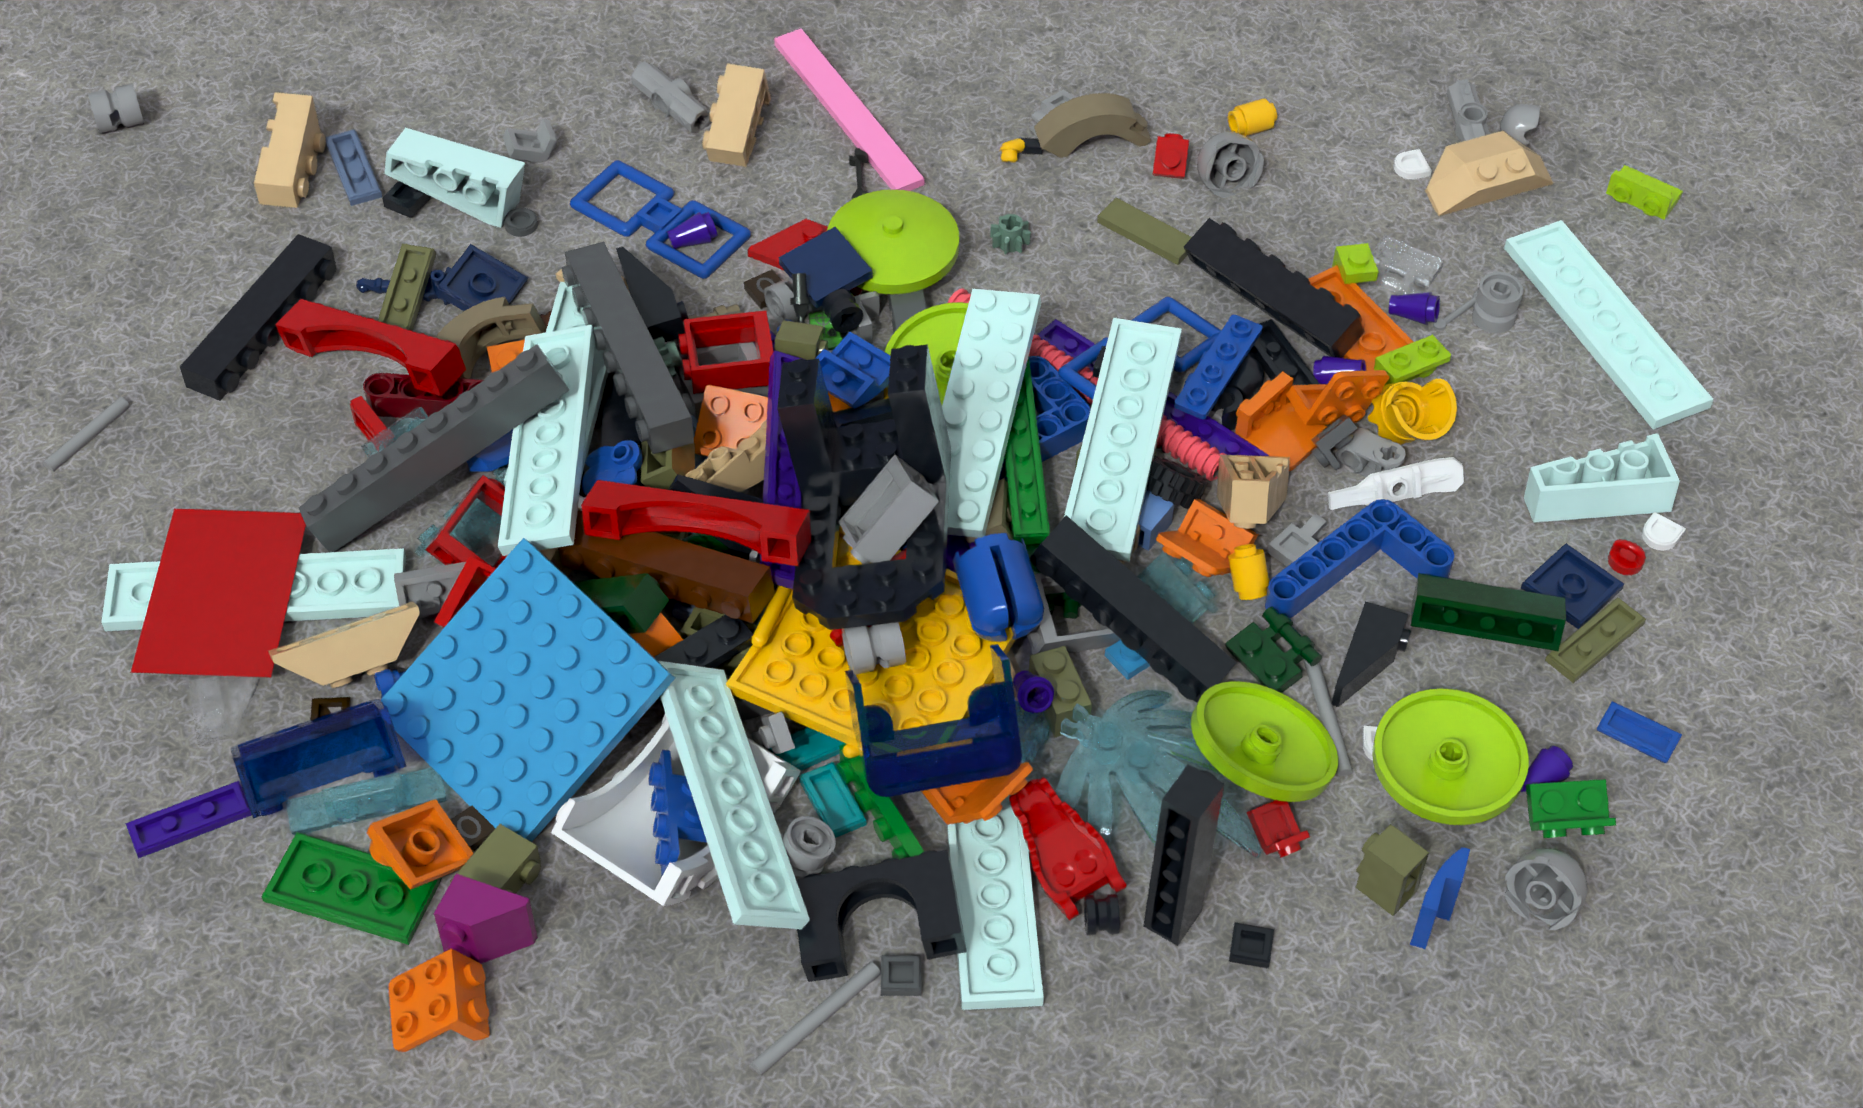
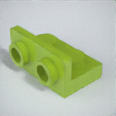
(1643, 192)
(1413, 360)

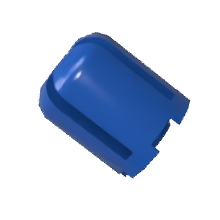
(999, 588)

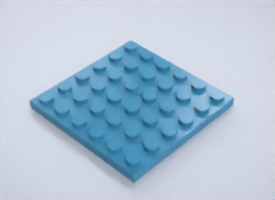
(524, 693)

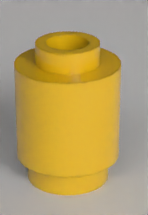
(1252, 117)
(1249, 572)

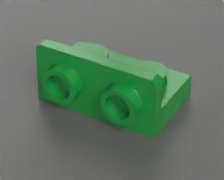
(1567, 806)

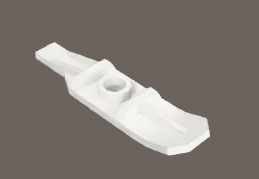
(1416, 480)

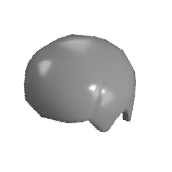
(1519, 120)

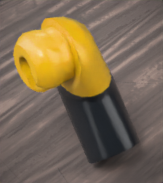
(1020, 145)

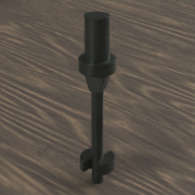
(860, 156)
(800, 300)

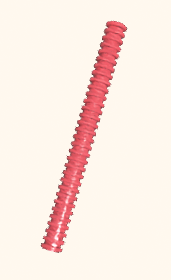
(1171, 437)

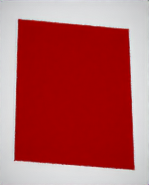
(220, 593)

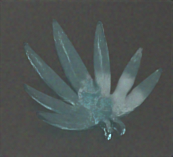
(1126, 748)

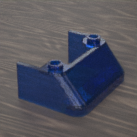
(942, 752)
(316, 755)

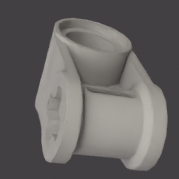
(1370, 453)

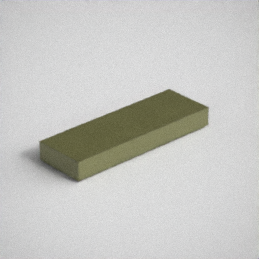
(1145, 230)
(407, 286)
(1595, 640)

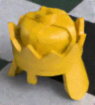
(1414, 412)

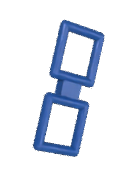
(659, 217)
(1070, 370)

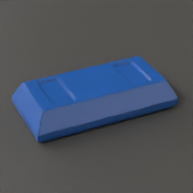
(1639, 732)

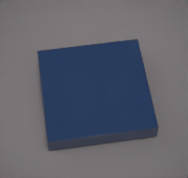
(828, 265)
(478, 279)
(1577, 580)

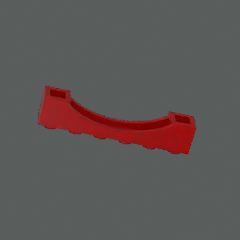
(318, 328)
(625, 509)

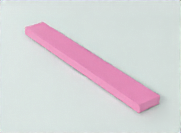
(849, 111)

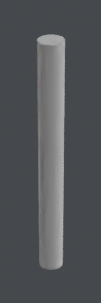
(1328, 715)
(815, 1018)

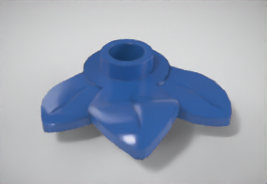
(613, 464)

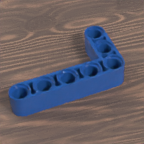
(1060, 408)
(1374, 528)

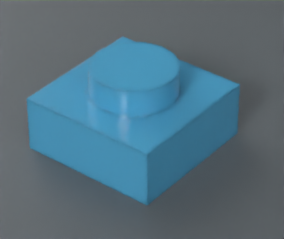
(1125, 660)

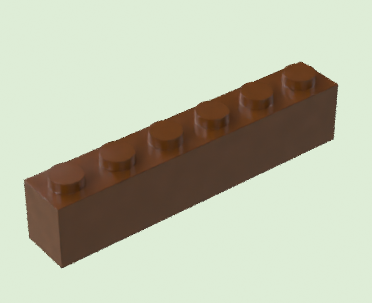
(681, 568)

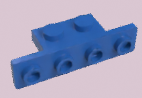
(1217, 366)
(675, 811)

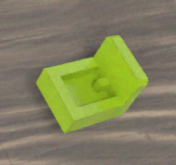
(1355, 263)

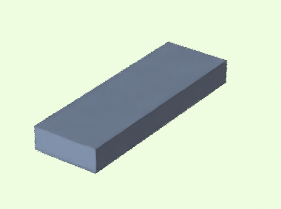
(353, 167)

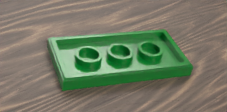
(347, 889)

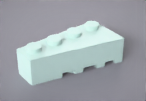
(457, 174)
(1604, 484)

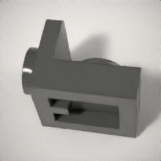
(1336, 436)

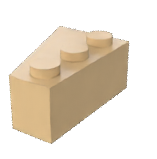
(736, 115)
(291, 152)
(1252, 487)

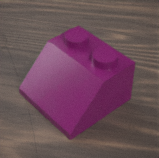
(483, 920)

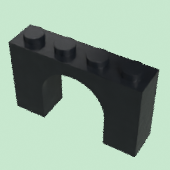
(920, 881)

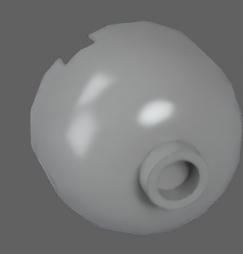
(1230, 158)
(1544, 879)

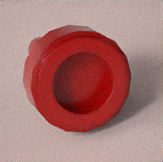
(1626, 557)

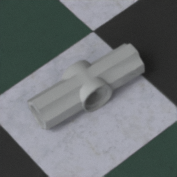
(671, 97)
(1467, 111)

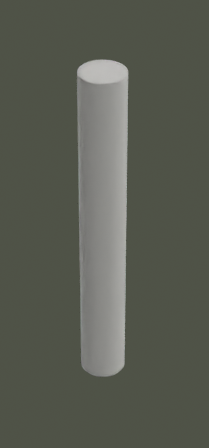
(86, 434)

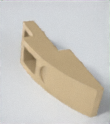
(737, 467)

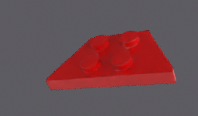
(773, 247)

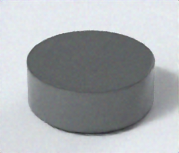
(520, 222)

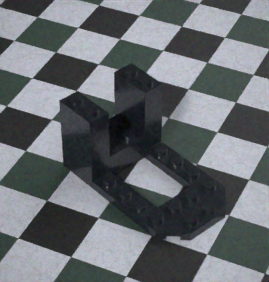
(838, 466)

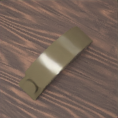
(1088, 117)
(488, 326)

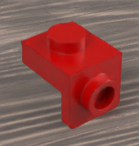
(1171, 156)
(1277, 828)

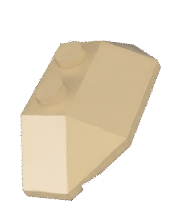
(1484, 172)
(351, 648)

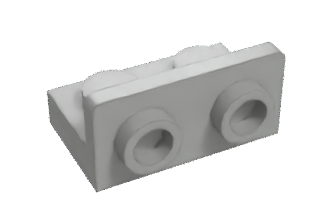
(427, 587)

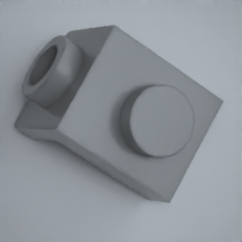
(531, 145)
(870, 306)

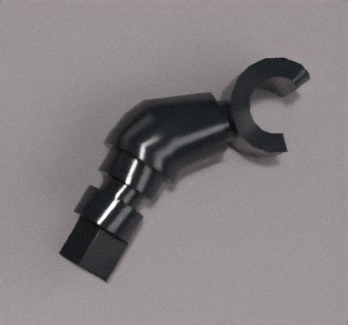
(1242, 386)

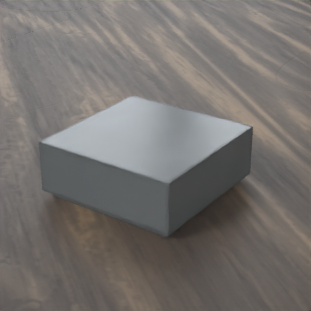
(900, 975)

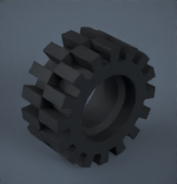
(1175, 482)

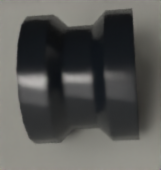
(842, 310)
(1101, 914)

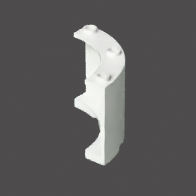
(618, 822)

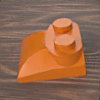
(419, 844)

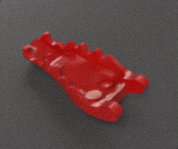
(1063, 848)

